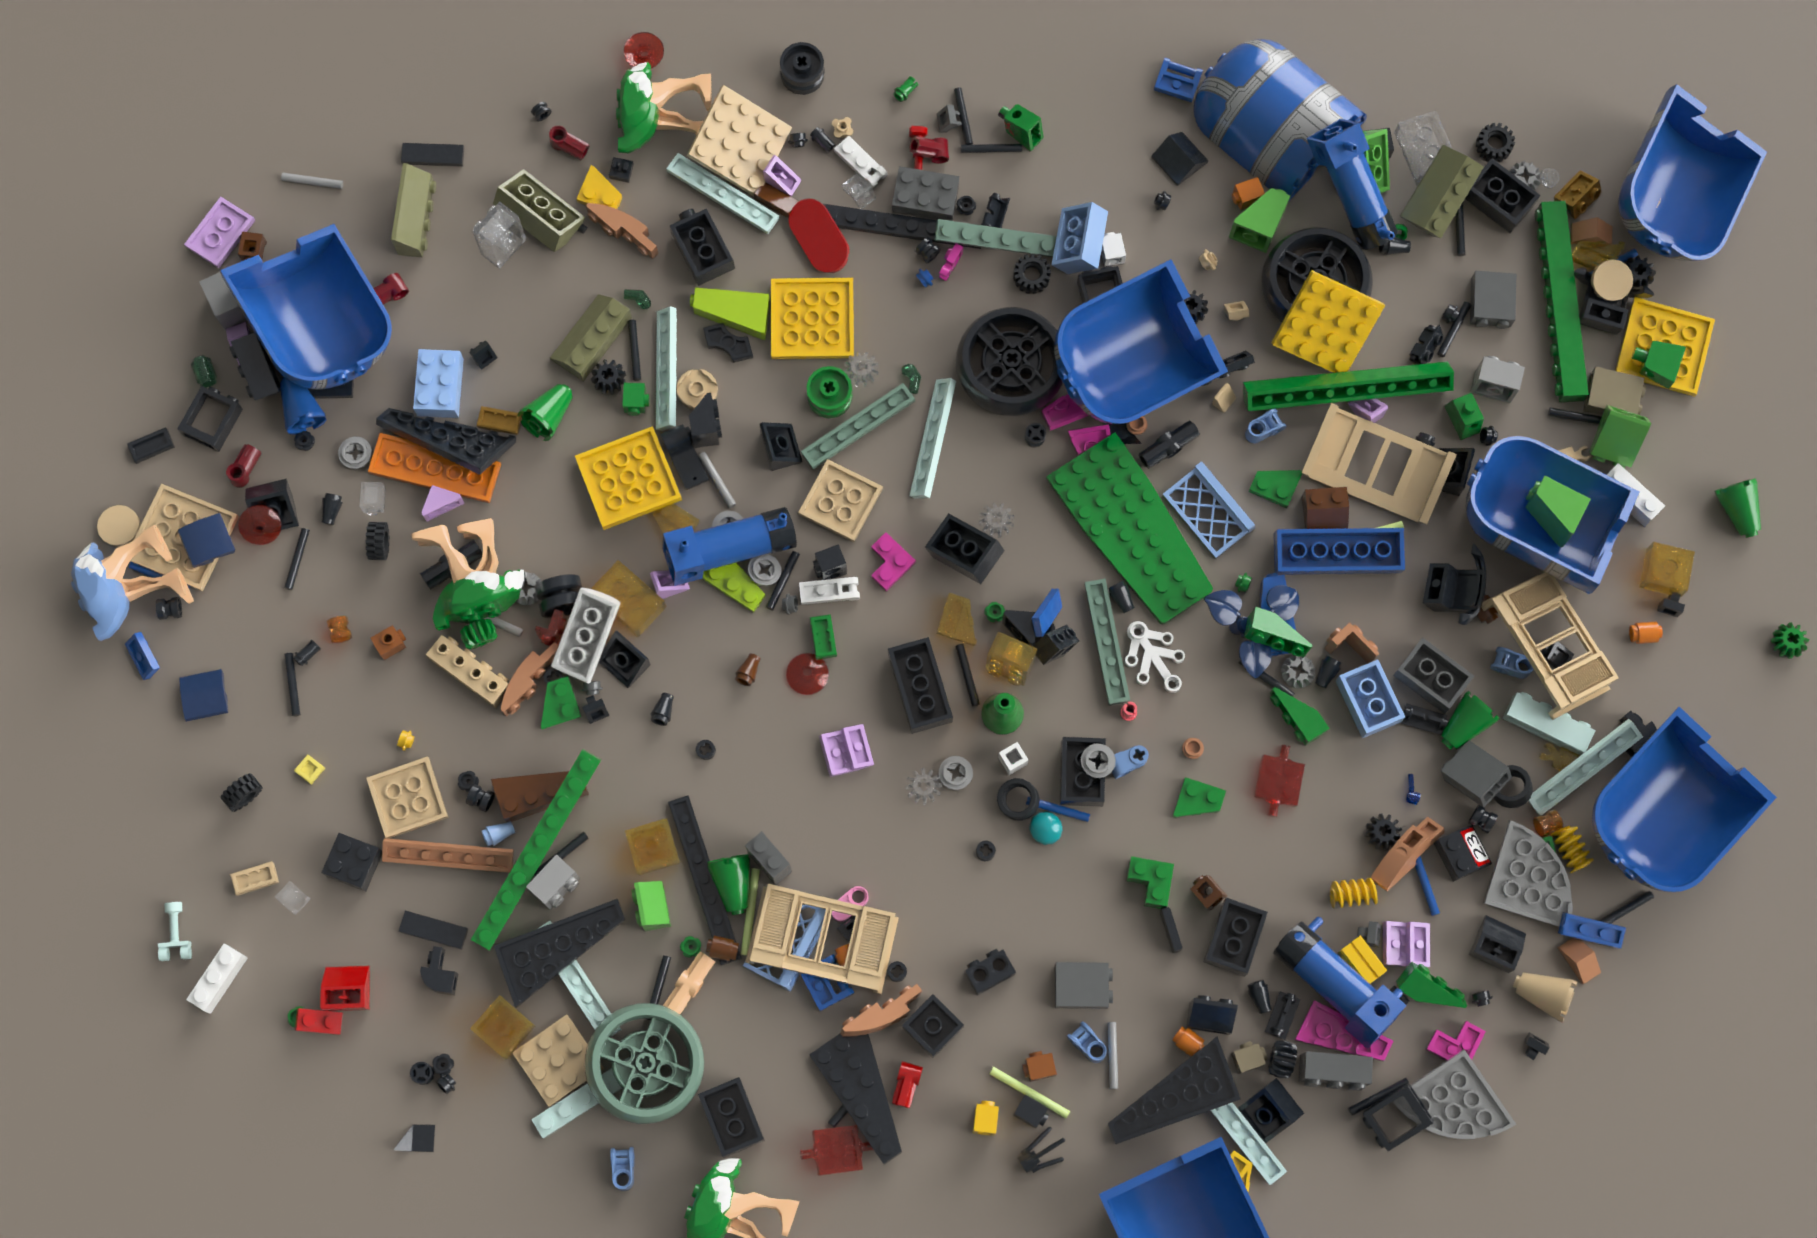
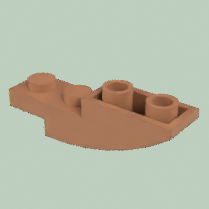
(620, 223)
(522, 684)
(1405, 851)
(875, 1018)

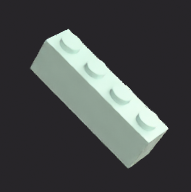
(1535, 719)

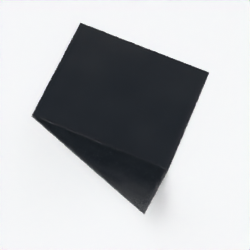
(1124, 435)
(418, 1139)

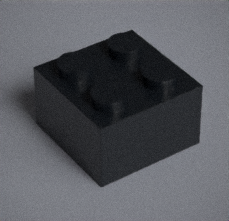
(352, 862)
(933, 1026)

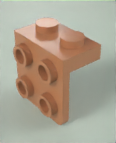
(1353, 636)

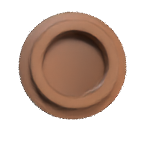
(1137, 426)
(1192, 748)

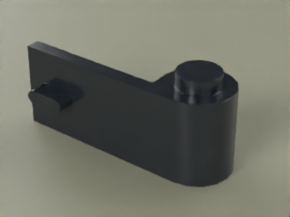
(684, 456)

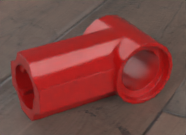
(907, 1079)

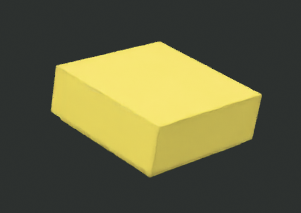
(309, 769)

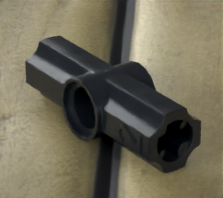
(1169, 444)
(441, 571)

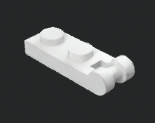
(860, 161)
(828, 590)

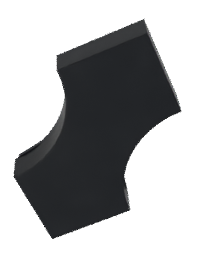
(720, 338)

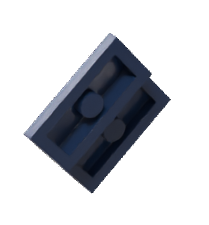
(206, 540)
(203, 695)

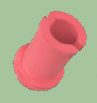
(1127, 715)

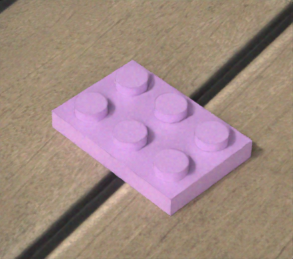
(219, 232)

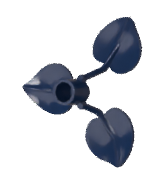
(1224, 610)

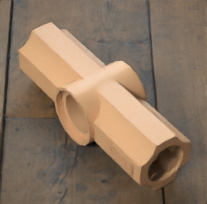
(689, 983)

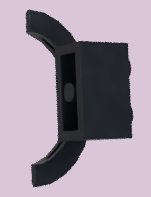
(1602, 314)
(1456, 589)

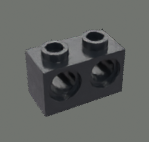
(830, 563)
(1055, 644)
(993, 976)

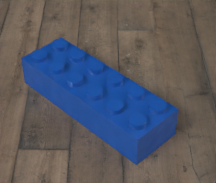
(1339, 551)

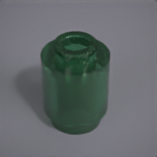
(204, 371)

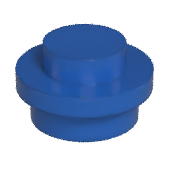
(925, 277)

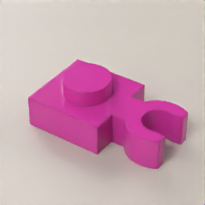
(952, 257)

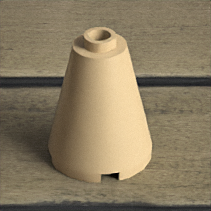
(1546, 992)

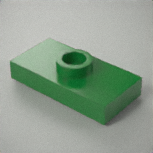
(823, 637)

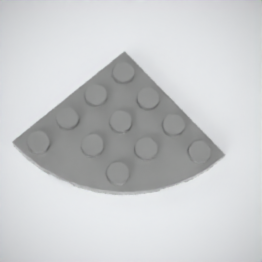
(1529, 877)
(1459, 1101)

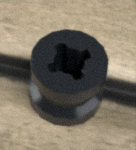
(927, 250)
(1036, 430)
(424, 1070)

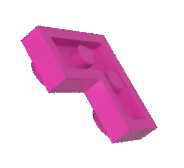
(896, 561)
(1447, 1047)

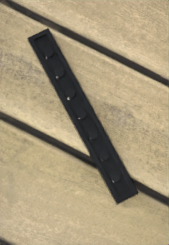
(697, 860)

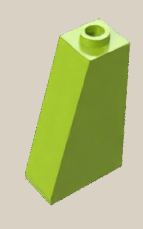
(735, 309)

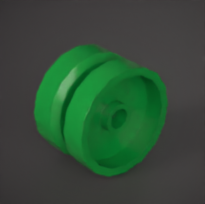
(829, 380)

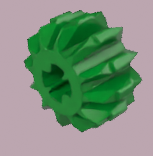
(478, 633)
(1793, 648)

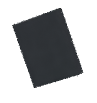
(1179, 157)
(780, 445)
(1459, 471)
(1020, 625)
(623, 659)

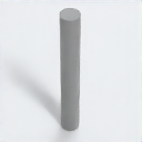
(312, 180)
(717, 480)
(506, 626)
(1112, 1052)

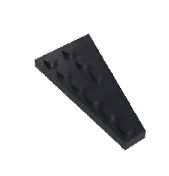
(449, 439)
(543, 953)
(855, 1078)
(1190, 1090)

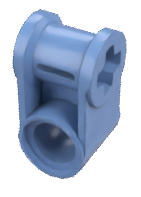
(1268, 425)
(1510, 663)
(1126, 763)
(1086, 1042)
(622, 1166)

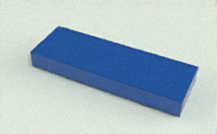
(1047, 612)
(1592, 930)

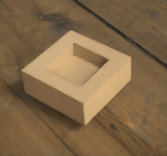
(1236, 310)

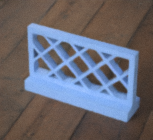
(1222, 497)
(803, 949)

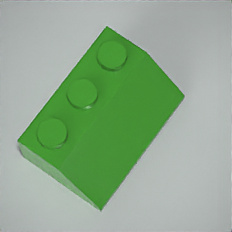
(1378, 157)

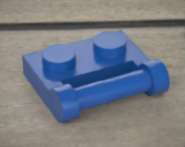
(1175, 84)
(822, 990)

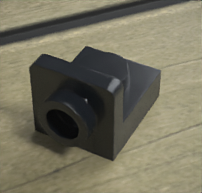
(1557, 654)

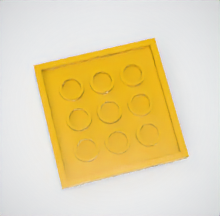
(812, 318)
(1327, 323)
(1662, 323)
(628, 478)

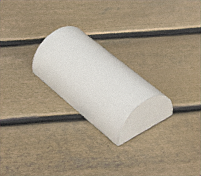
(585, 634)

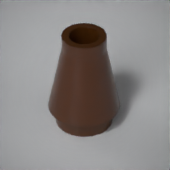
(747, 672)

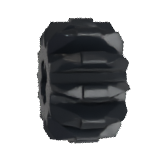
(1642, 268)
(1199, 306)
(604, 371)
(1378, 824)
(1282, 1059)

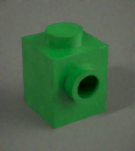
(635, 398)

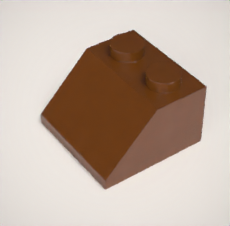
(1326, 508)

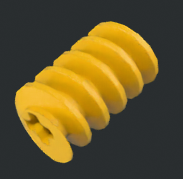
(1572, 848)
(1353, 891)

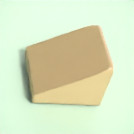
(1224, 398)

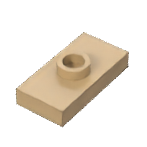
(254, 878)

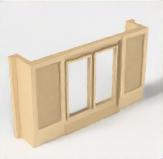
(1418, 484)
(1575, 680)
(867, 950)

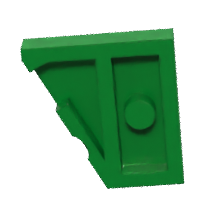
(559, 703)

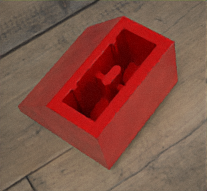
(345, 988)

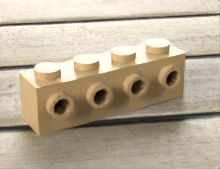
(468, 671)

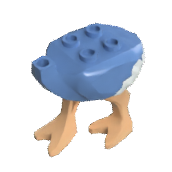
(105, 591)

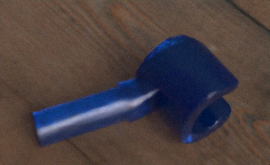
(1412, 797)

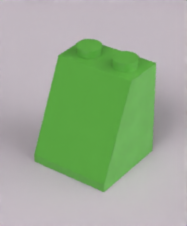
(1260, 220)
(1619, 436)
(1556, 508)

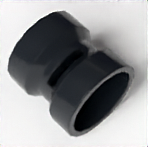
(169, 608)
(480, 798)
(1483, 819)

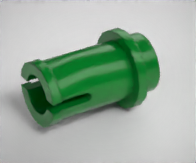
(905, 89)

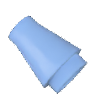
(496, 833)

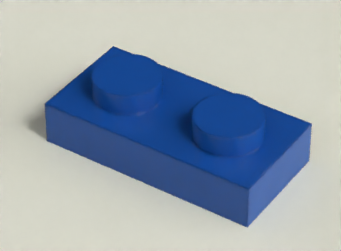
(142, 655)

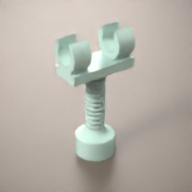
(173, 910)

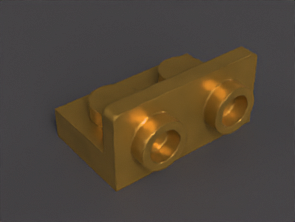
(1579, 193)

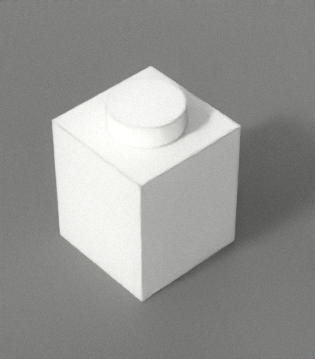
(1113, 249)
(1013, 758)

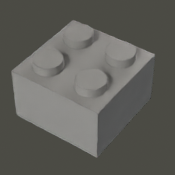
(222, 301)
(1497, 379)
(553, 882)

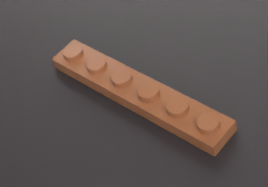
(447, 855)

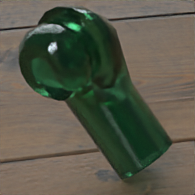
(639, 296)
(914, 376)

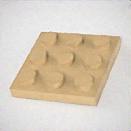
(840, 500)
(407, 797)
(555, 1060)

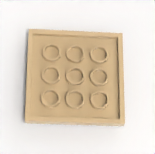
(738, 140)
(170, 512)

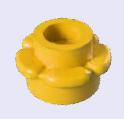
(405, 740)

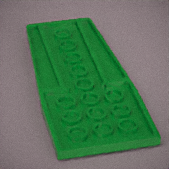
(1131, 527)

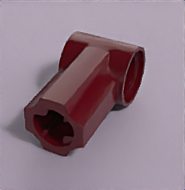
(569, 143)
(934, 148)
(391, 289)
(243, 464)

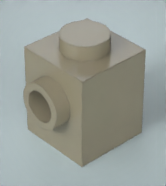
(1249, 1057)

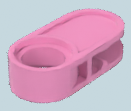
(841, 917)

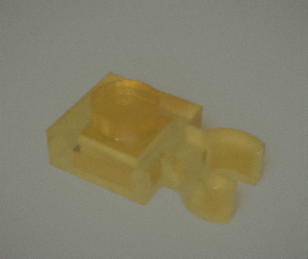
(1560, 758)

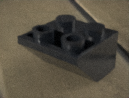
(703, 423)
(1498, 944)
(1211, 1015)

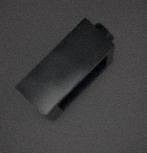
(1091, 277)
(225, 427)
(1415, 1103)

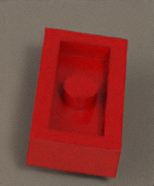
(318, 1021)

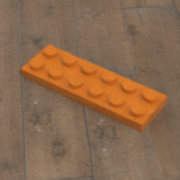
(413, 464)

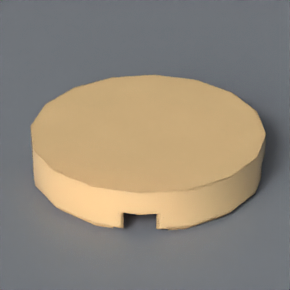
(1612, 280)
(694, 386)
(118, 525)

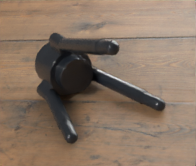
(1030, 1159)

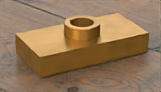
(499, 420)

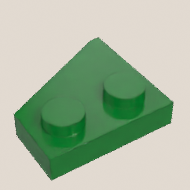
(1276, 485)
(1198, 798)

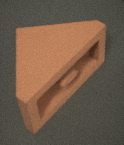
(1591, 230)
(1581, 959)

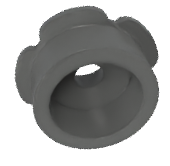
(790, 604)
(592, 688)

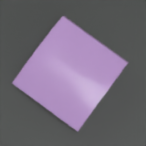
(846, 750)
(1406, 943)

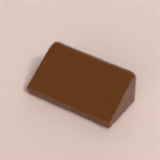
(775, 199)

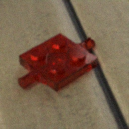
(1279, 780)
(837, 1150)

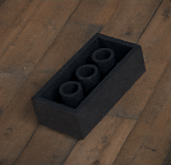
(920, 685)

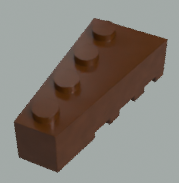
(527, 794)

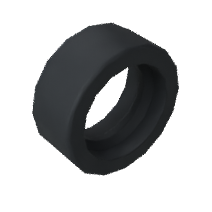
(1009, 785)
(1524, 796)

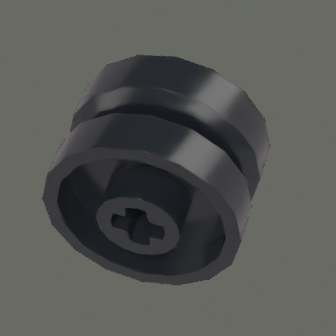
(802, 68)
(558, 594)

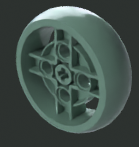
(653, 1083)

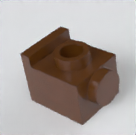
(249, 242)
(1199, 889)

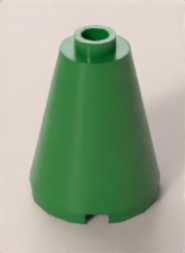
(546, 412)
(1742, 506)
(1002, 713)
(1467, 721)
(732, 881)

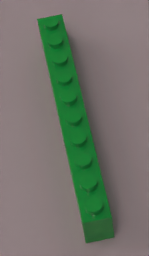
(1561, 301)
(1348, 386)
(536, 849)

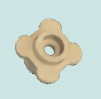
(842, 133)
(1208, 260)

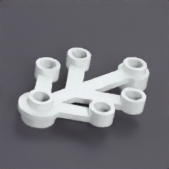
(1152, 654)

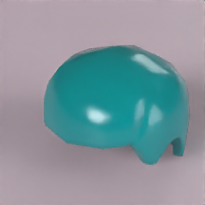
(1045, 828)

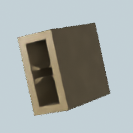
(1614, 389)

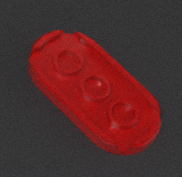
(819, 235)

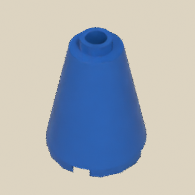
(299, 408)

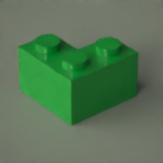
(1156, 876)

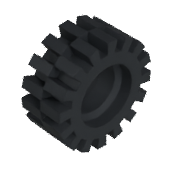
(1503, 135)
(1032, 285)
(377, 541)
(241, 792)

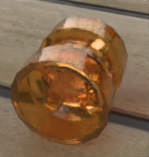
(339, 629)
(1550, 822)

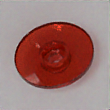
(641, 43)
(259, 516)
(807, 684)

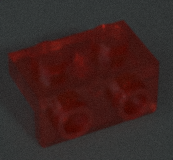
(555, 630)

